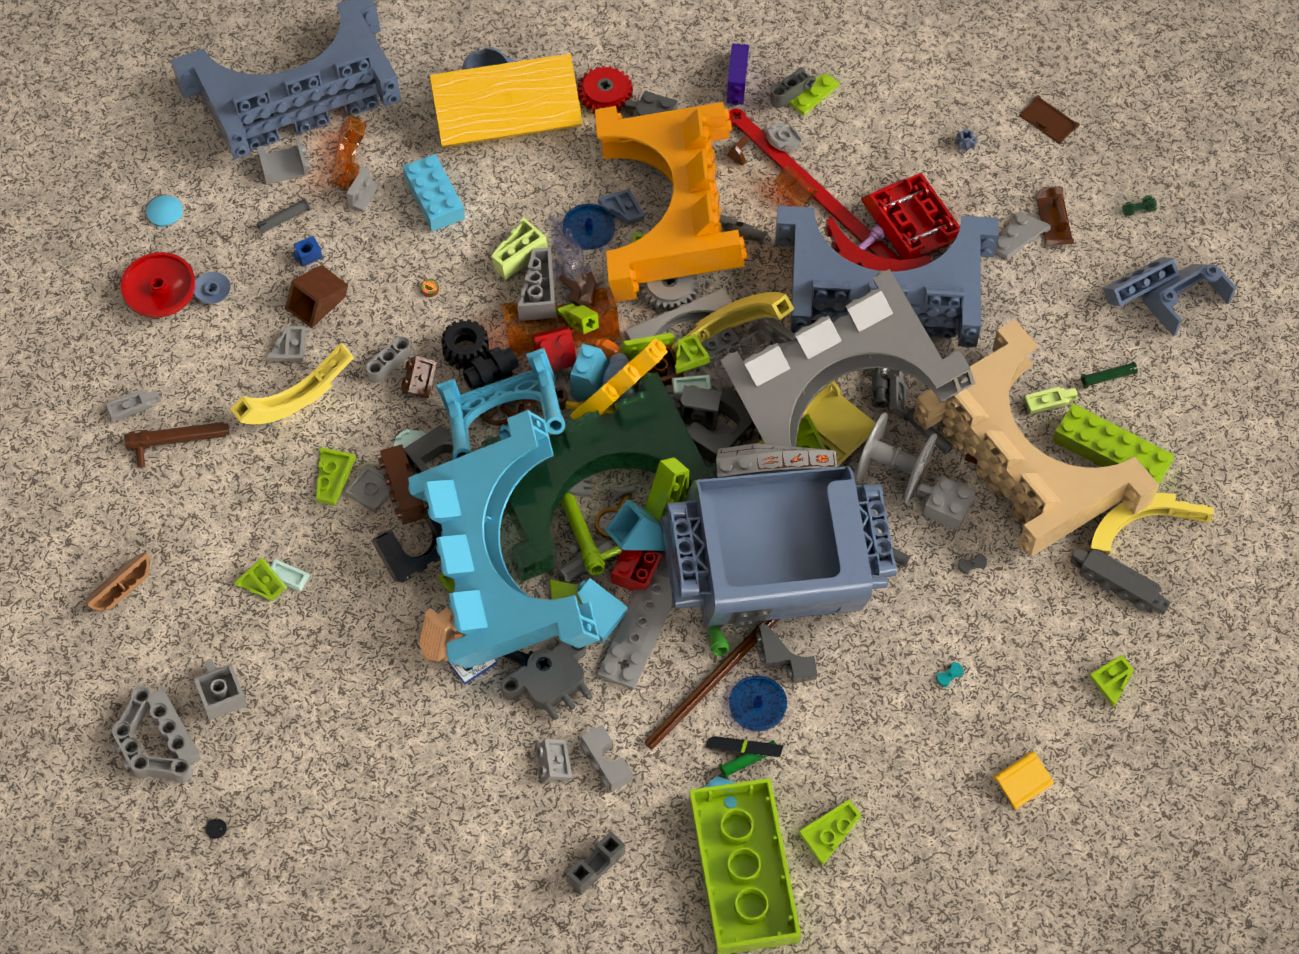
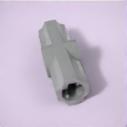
(576, 567)

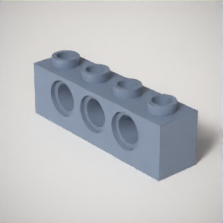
(1141, 281)

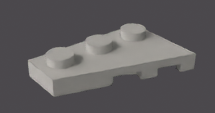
(1019, 233)

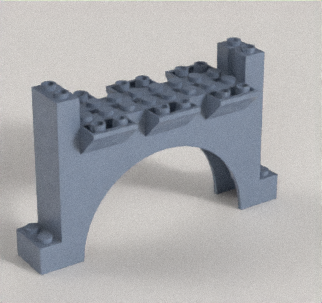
(255, 105)
(941, 293)

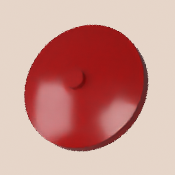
(158, 284)

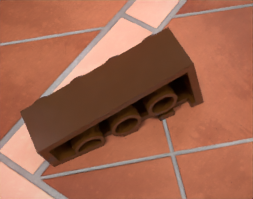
(397, 472)

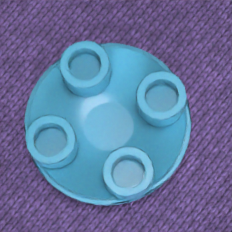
(164, 210)

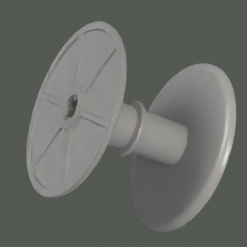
(894, 457)

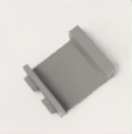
(284, 164)

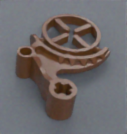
(529, 404)

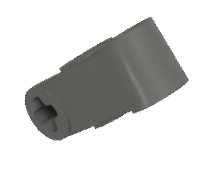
(791, 87)

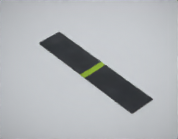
(744, 746)

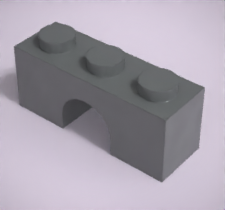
(587, 872)

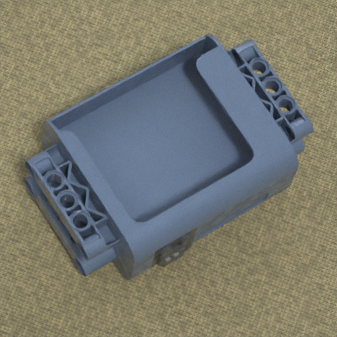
(777, 546)

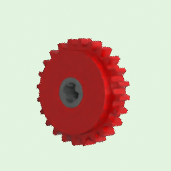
(604, 88)

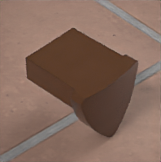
(736, 154)

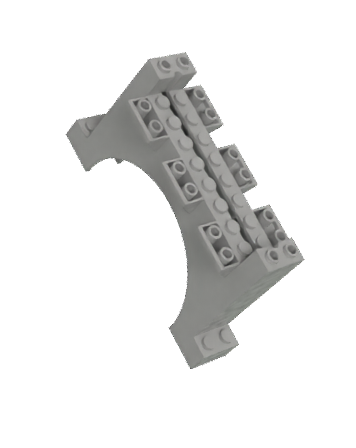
(874, 334)

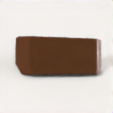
(1053, 212)

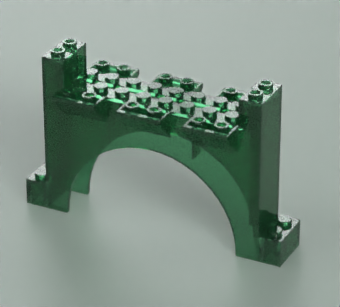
(634, 436)

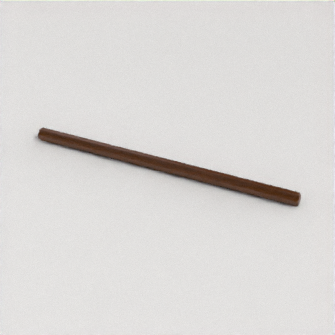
(705, 687)

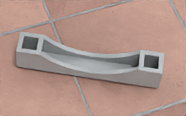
(694, 310)

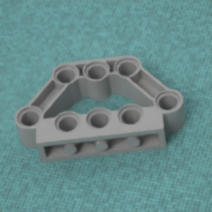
(154, 766)

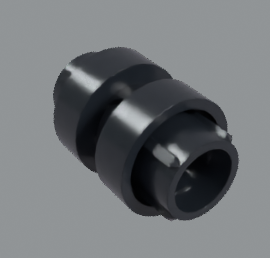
(496, 365)

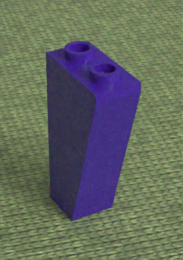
(737, 74)

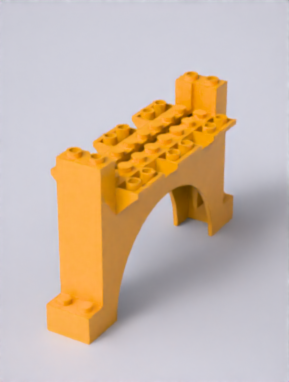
(690, 232)

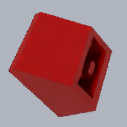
(635, 569)

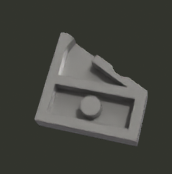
(289, 346)

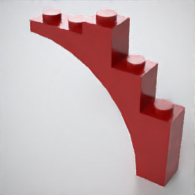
(854, 254)

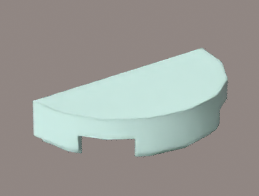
(407, 437)

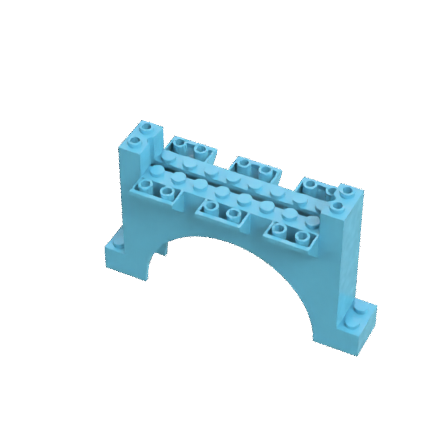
(469, 504)

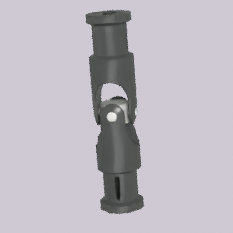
(880, 387)

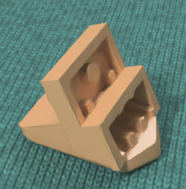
(436, 632)

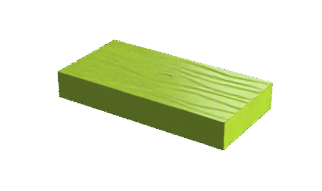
(744, 867)

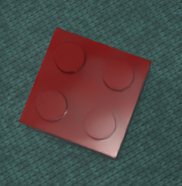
(558, 347)

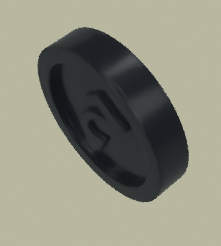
(216, 828)

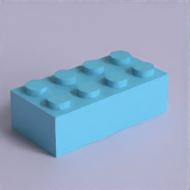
(433, 192)

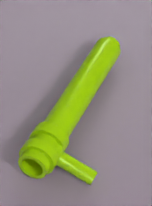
(590, 553)

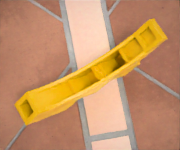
(622, 380)

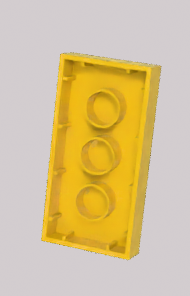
(505, 100)

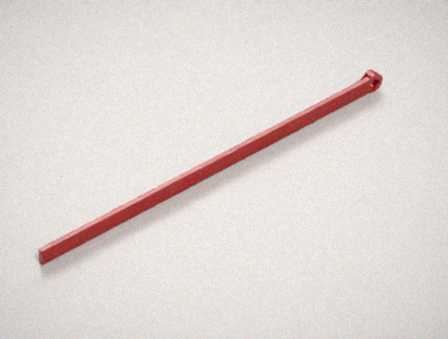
(822, 196)

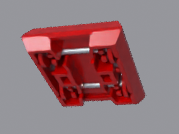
(908, 217)

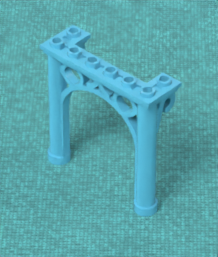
(514, 388)

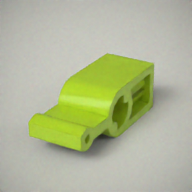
(579, 317)

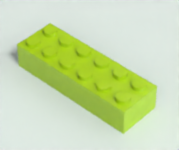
(1108, 443)

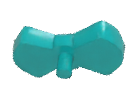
(955, 670)

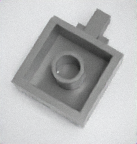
(947, 501)
(219, 690)

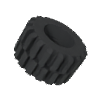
(464, 332)

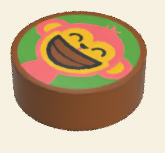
(429, 287)

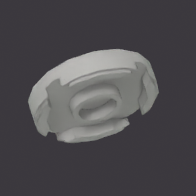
(783, 137)

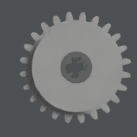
(670, 292)

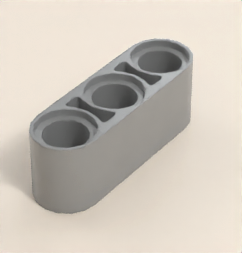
(391, 352)

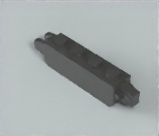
(1120, 579)

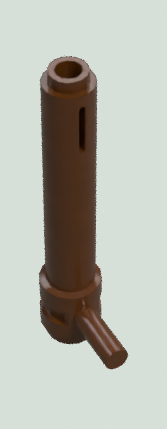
(145, 438)

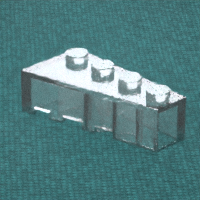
(748, 345)

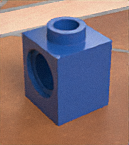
(311, 247)

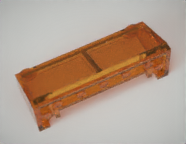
(519, 332)

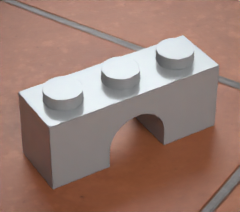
(613, 773)

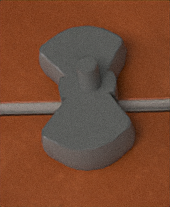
(966, 566)

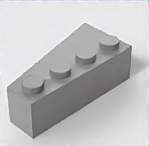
(538, 293)

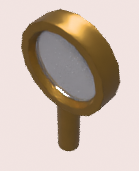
(606, 515)

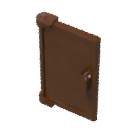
(1042, 113)

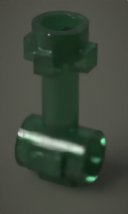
(1147, 203)

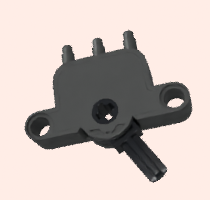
(547, 685)

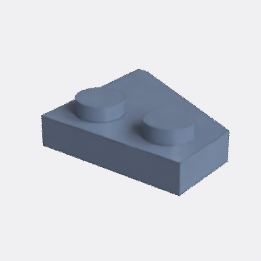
(623, 206)

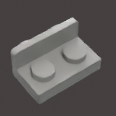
(361, 190)
(553, 760)

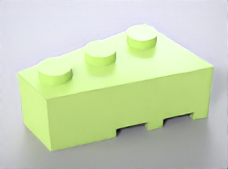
(517, 249)

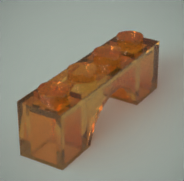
(350, 136)

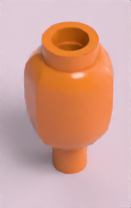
(608, 347)

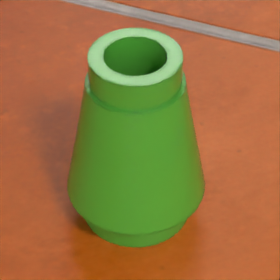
(717, 641)

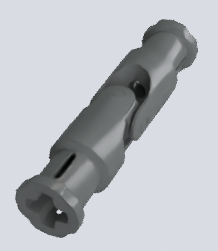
(744, 230)

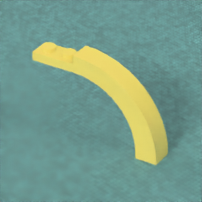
(738, 312)
(297, 397)
(1162, 505)

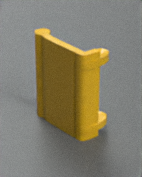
(1023, 779)

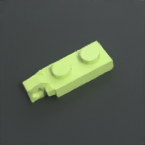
(1049, 399)

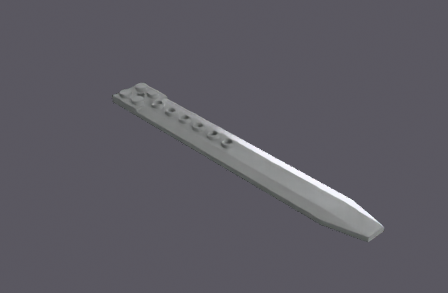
(642, 622)

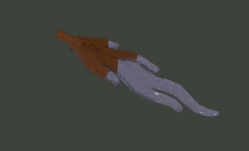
(573, 275)

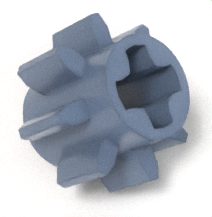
(965, 140)

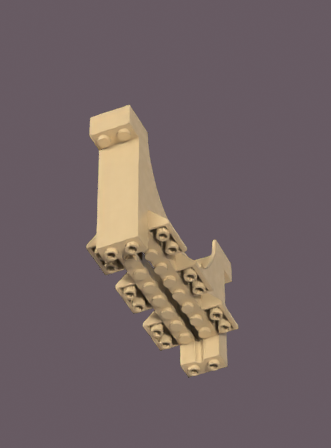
(1045, 493)

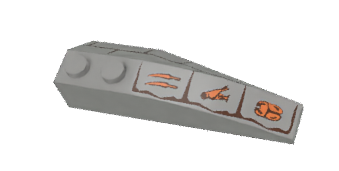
(768, 458)

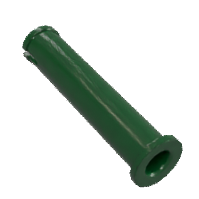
(1108, 374)

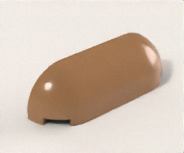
(119, 583)

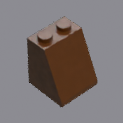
(315, 295)

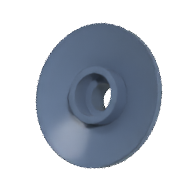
(211, 281)

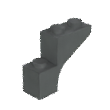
(776, 654)

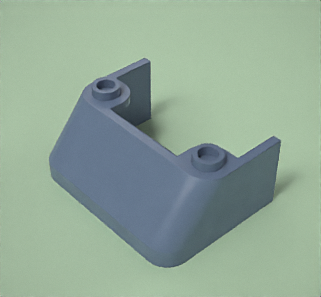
(1164, 297)

